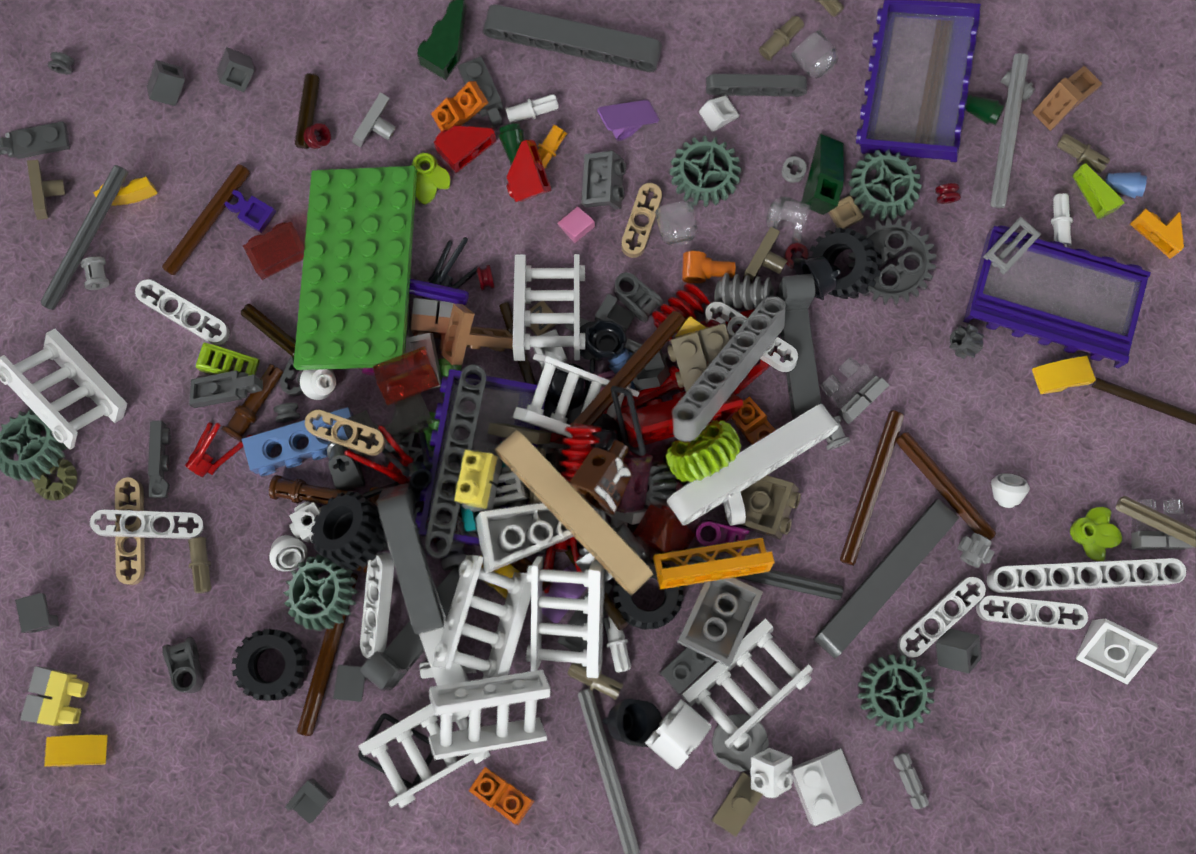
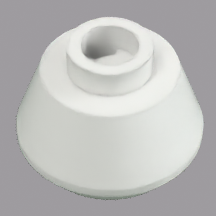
(317, 383)
(1009, 489)
(287, 553)

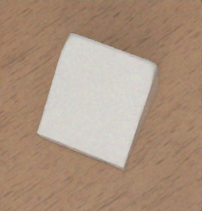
(718, 112)

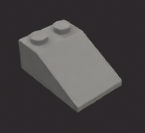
(720, 619)

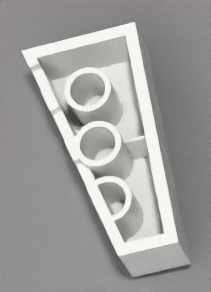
(517, 533)

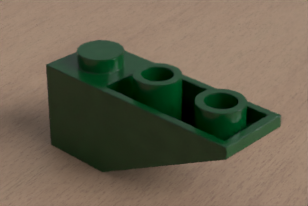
(443, 47)
(825, 176)

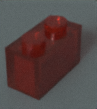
(275, 250)
(405, 375)
(663, 530)

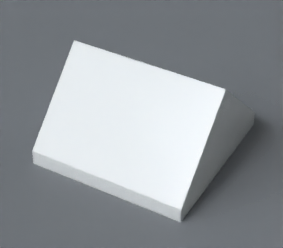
(1115, 650)

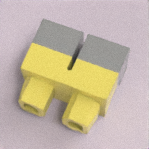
(476, 479)
(61, 688)

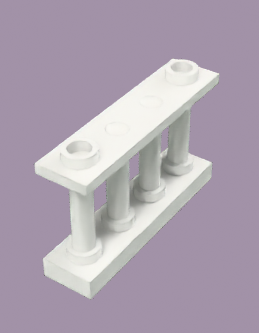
(524, 318)
(74, 367)
(557, 421)
(589, 605)
(509, 628)
(720, 674)
(486, 693)
(403, 733)

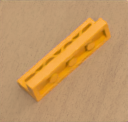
(712, 569)

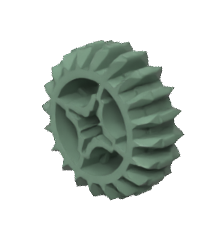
(714, 175)
(887, 205)
(35, 452)
(310, 591)
(896, 705)

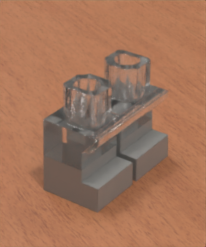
(856, 393)
(1149, 538)

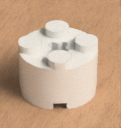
(678, 734)

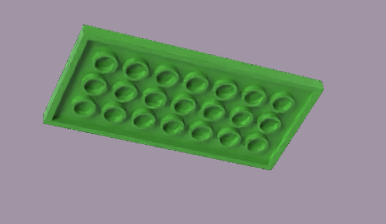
(356, 268)

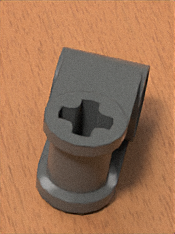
(637, 297)
(344, 469)
(181, 660)

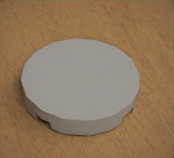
(739, 758)

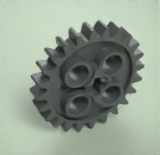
(906, 280)

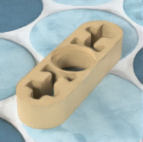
(629, 235)
(323, 432)

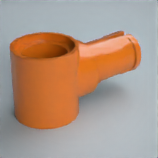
(699, 268)

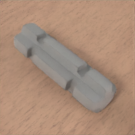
(911, 780)

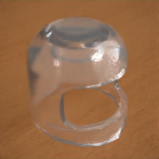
(816, 55)
(792, 211)
(677, 223)

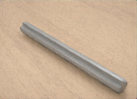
(1009, 130)
(608, 772)

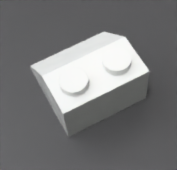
(826, 787)

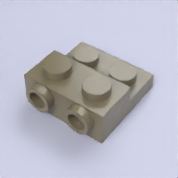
(696, 352)
(769, 506)

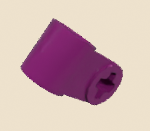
(723, 533)

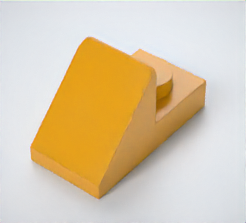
(1166, 236)

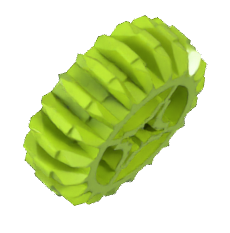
(705, 454)

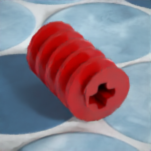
(685, 303)
(579, 449)

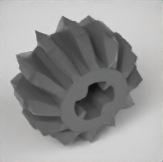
(660, 484)

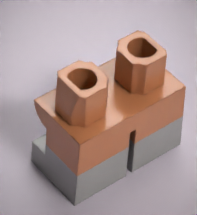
(431, 318)

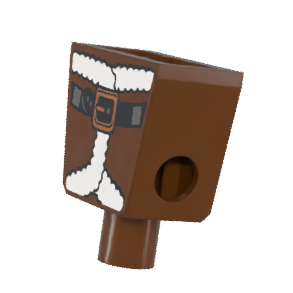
(603, 477)

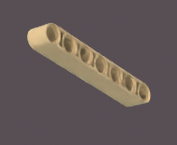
(573, 512)

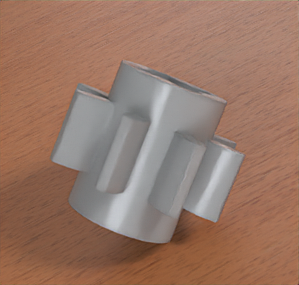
(976, 550)

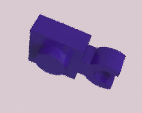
(252, 213)

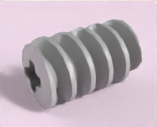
(743, 292)

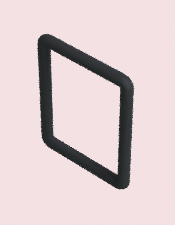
(614, 389)
(377, 766)

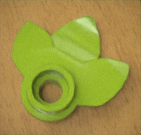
(429, 179)
(1099, 533)

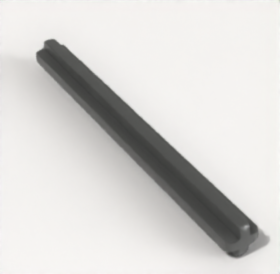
(84, 237)
(789, 581)

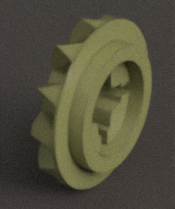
(57, 491)

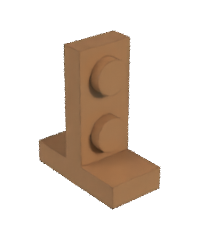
(1066, 97)
(462, 335)

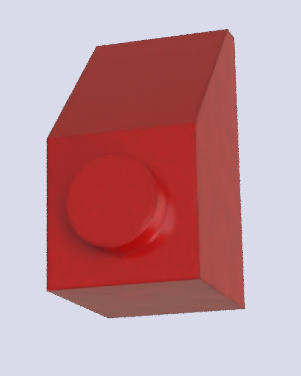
(463, 144)
(527, 174)

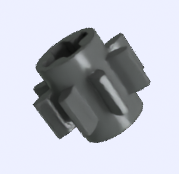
(966, 341)

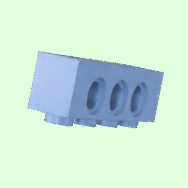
(259, 446)

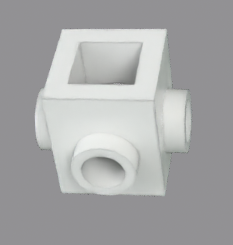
(302, 513)
(771, 772)

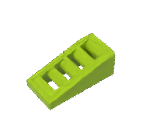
(1097, 192)
(206, 353)

